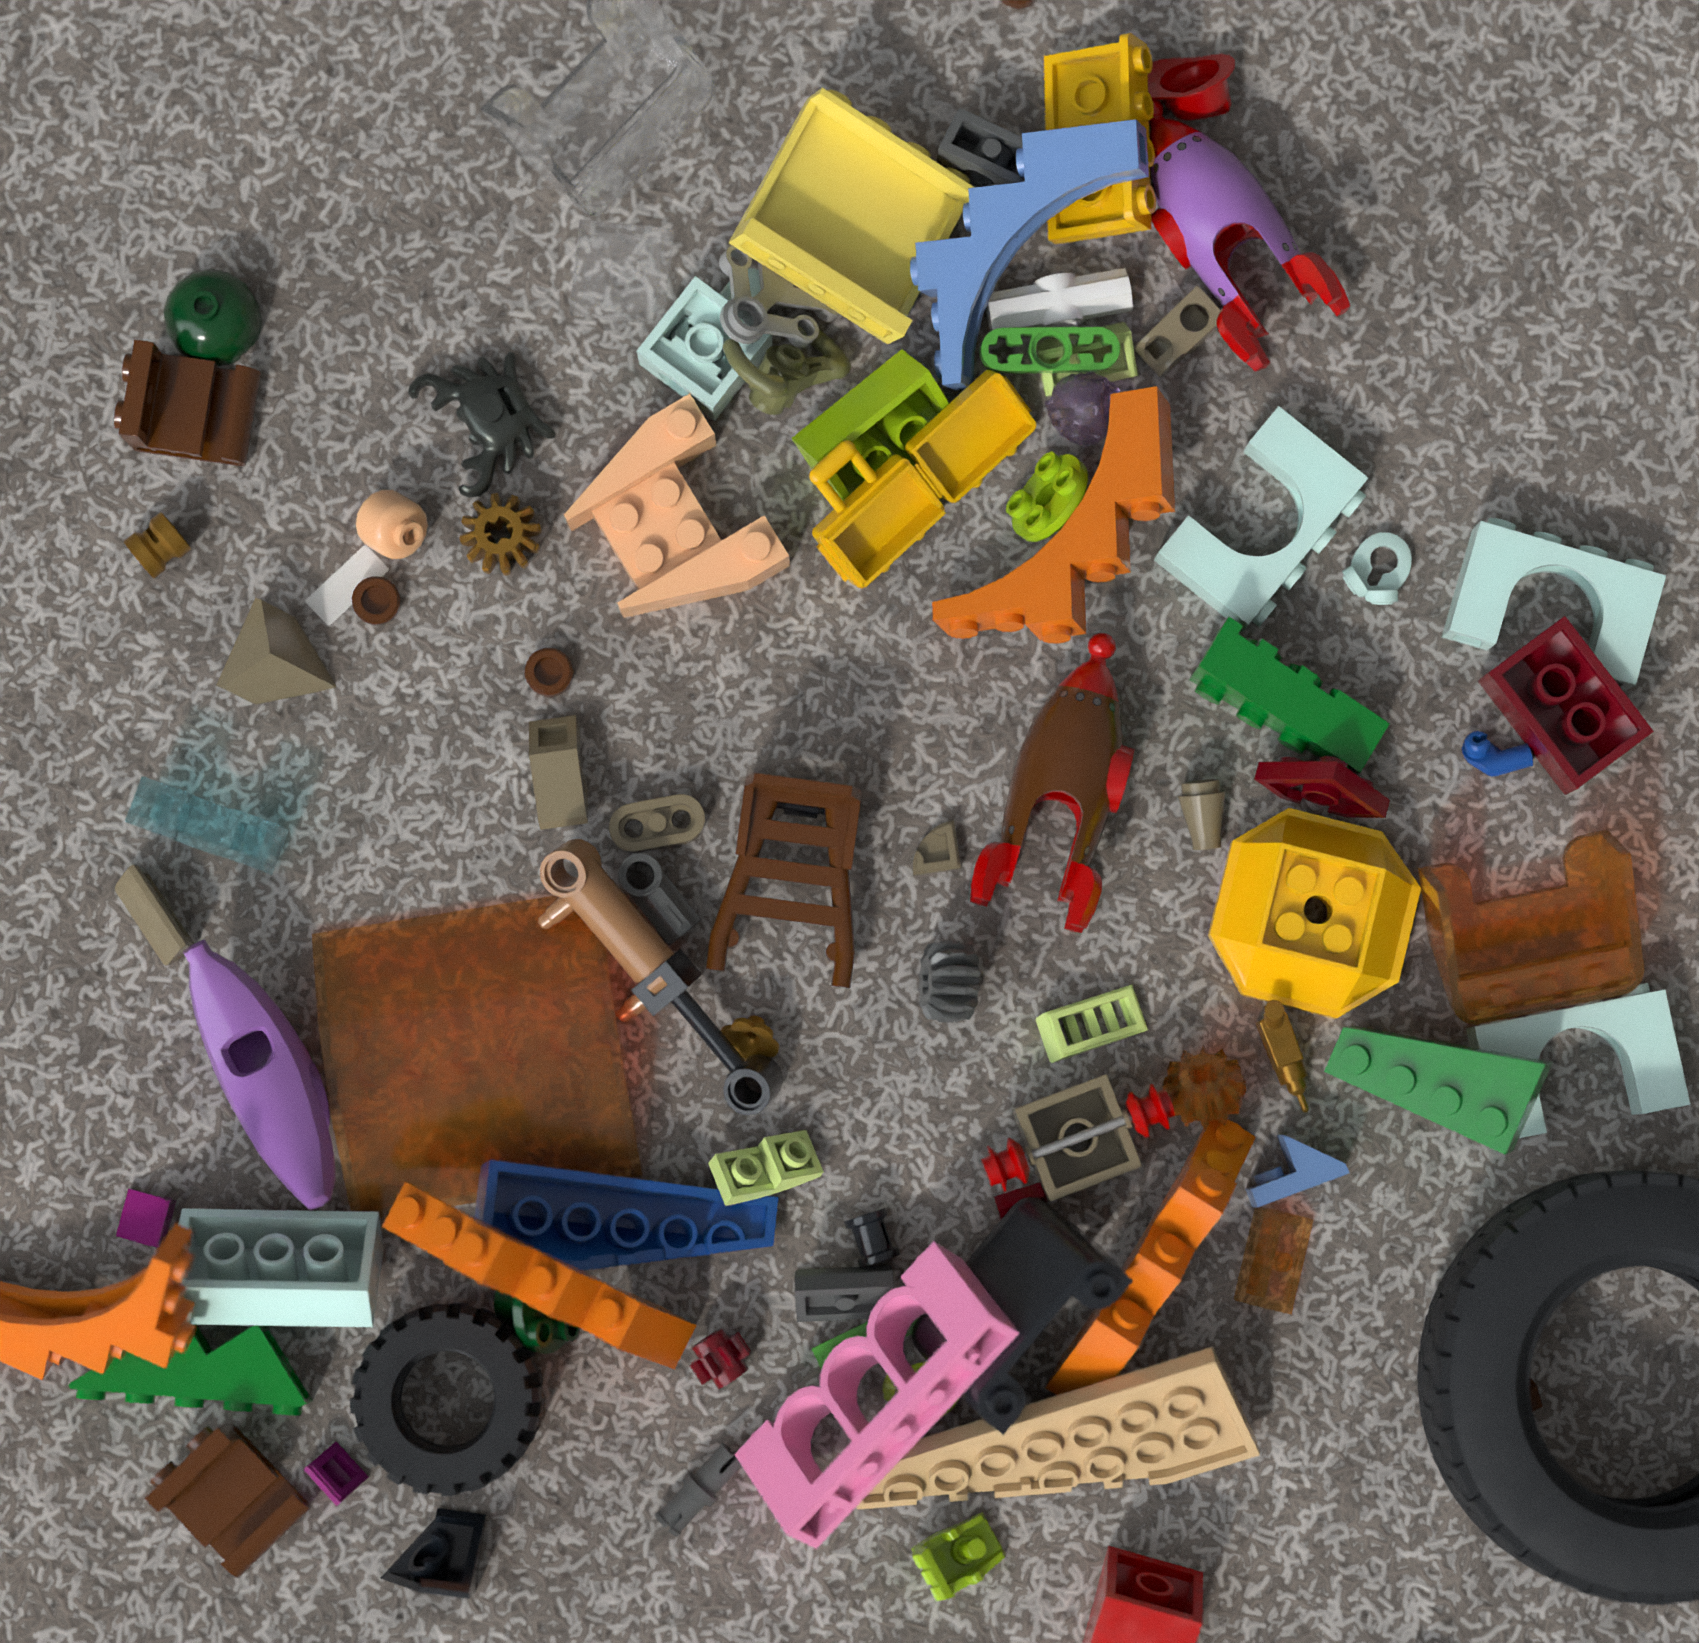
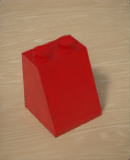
(1145, 1601)

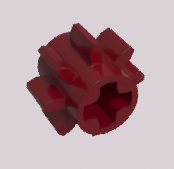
(720, 1358)

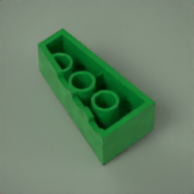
(1450, 1084)

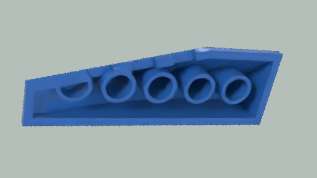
(616, 1219)

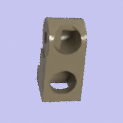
(1179, 332)

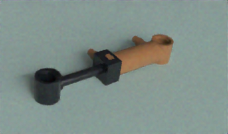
(650, 963)

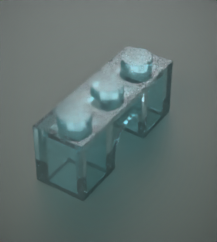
(206, 826)

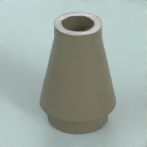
(1203, 812)

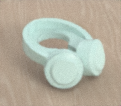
(1387, 588)

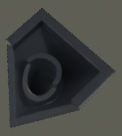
(443, 1556)

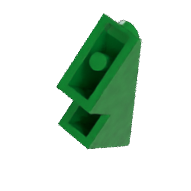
(239, 1373)

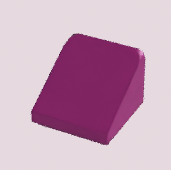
(145, 1218)

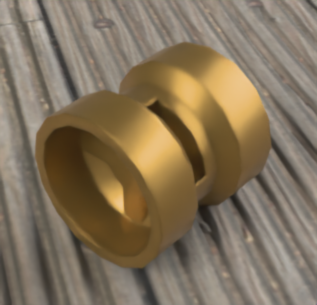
(157, 545)

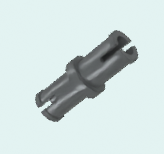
(699, 1490)

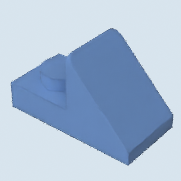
(1307, 1169)

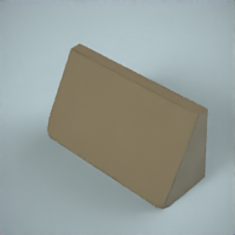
(153, 914)

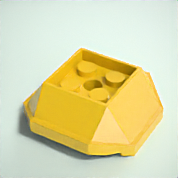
(1263, 924)

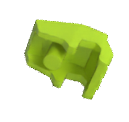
(958, 1556)

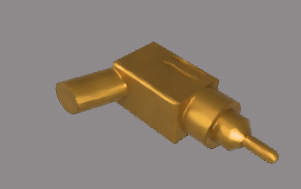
(1283, 1050)

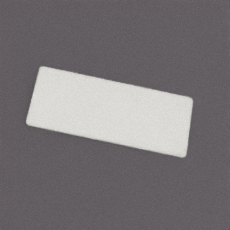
(336, 592)

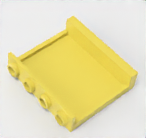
(847, 213)

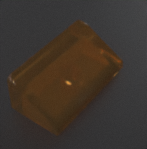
(1273, 1259)

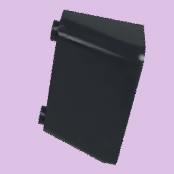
(1031, 1271)

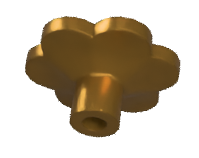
(751, 1037)

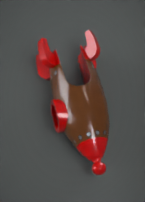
(1070, 758)

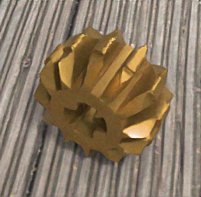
(494, 519)

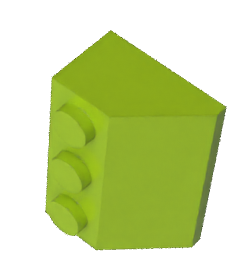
(876, 417)

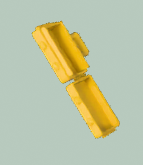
(902, 500)

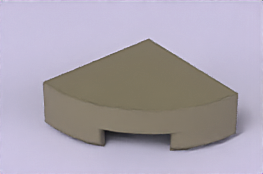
(937, 851)

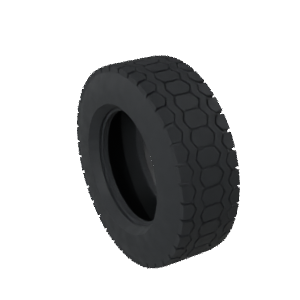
(1478, 1383)

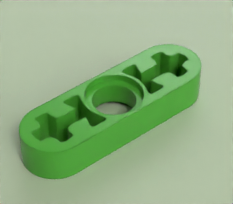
(1085, 360)

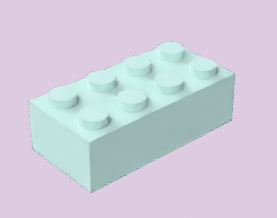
(283, 1267)

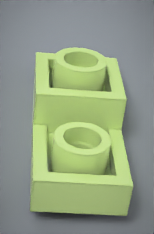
(767, 1169)

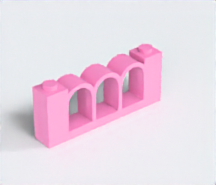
(779, 1453)

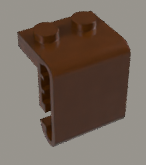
(186, 406)
(228, 1497)

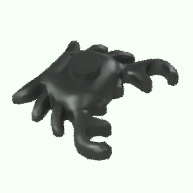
(493, 413)

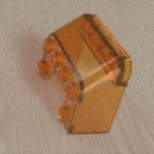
(1539, 944)

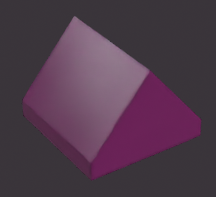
(336, 1473)

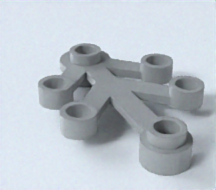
(753, 310)

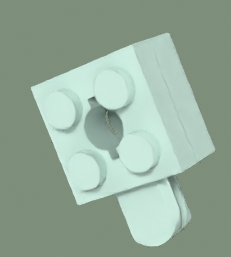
(688, 347)

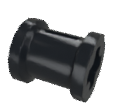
(872, 1238)

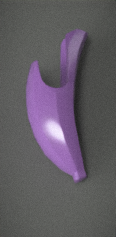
(264, 1074)

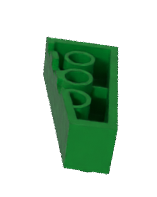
(1286, 699)

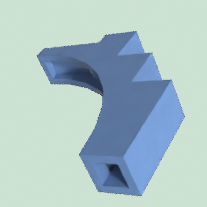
(963, 271)

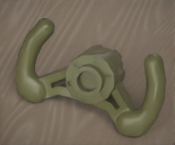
(787, 371)

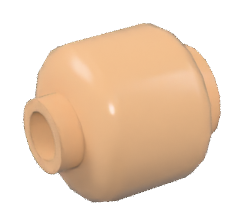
(391, 524)

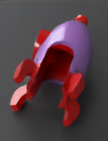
(1209, 210)

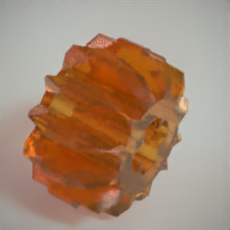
(1205, 1087)

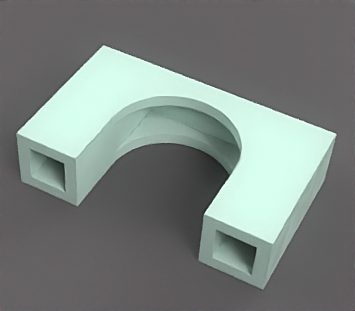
(1322, 489)
(1620, 593)
(1633, 1025)

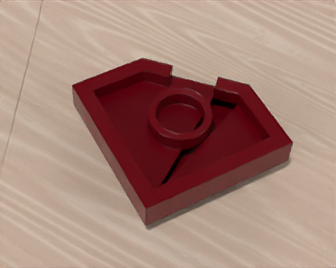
(1324, 783)

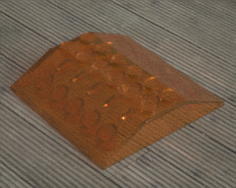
(470, 1048)

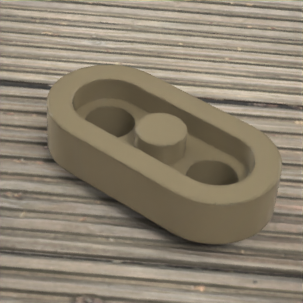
(657, 823)

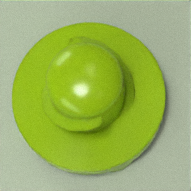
(1048, 496)

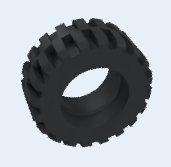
(380, 1410)

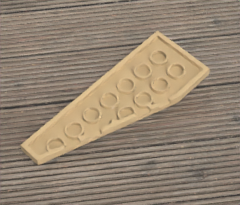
(1136, 1426)

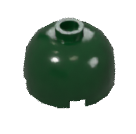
(212, 316)

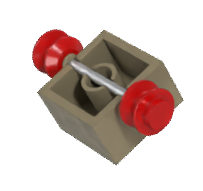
(1077, 1137)

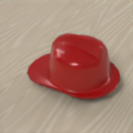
(1193, 85)

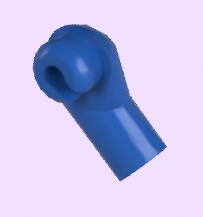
(1491, 759)

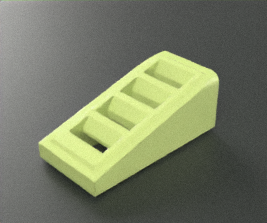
(1053, 1036)

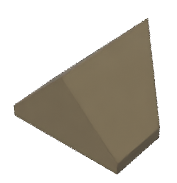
(272, 659)

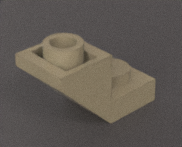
(557, 772)

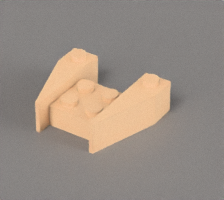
(661, 525)

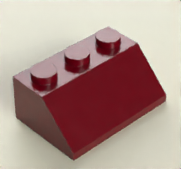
(1565, 706)

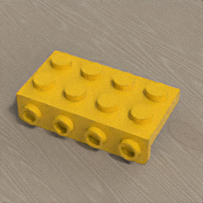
(1099, 88)

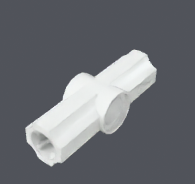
(1061, 300)

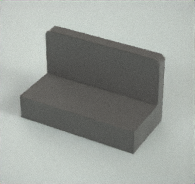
(840, 1292)

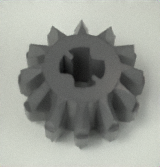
(949, 981)

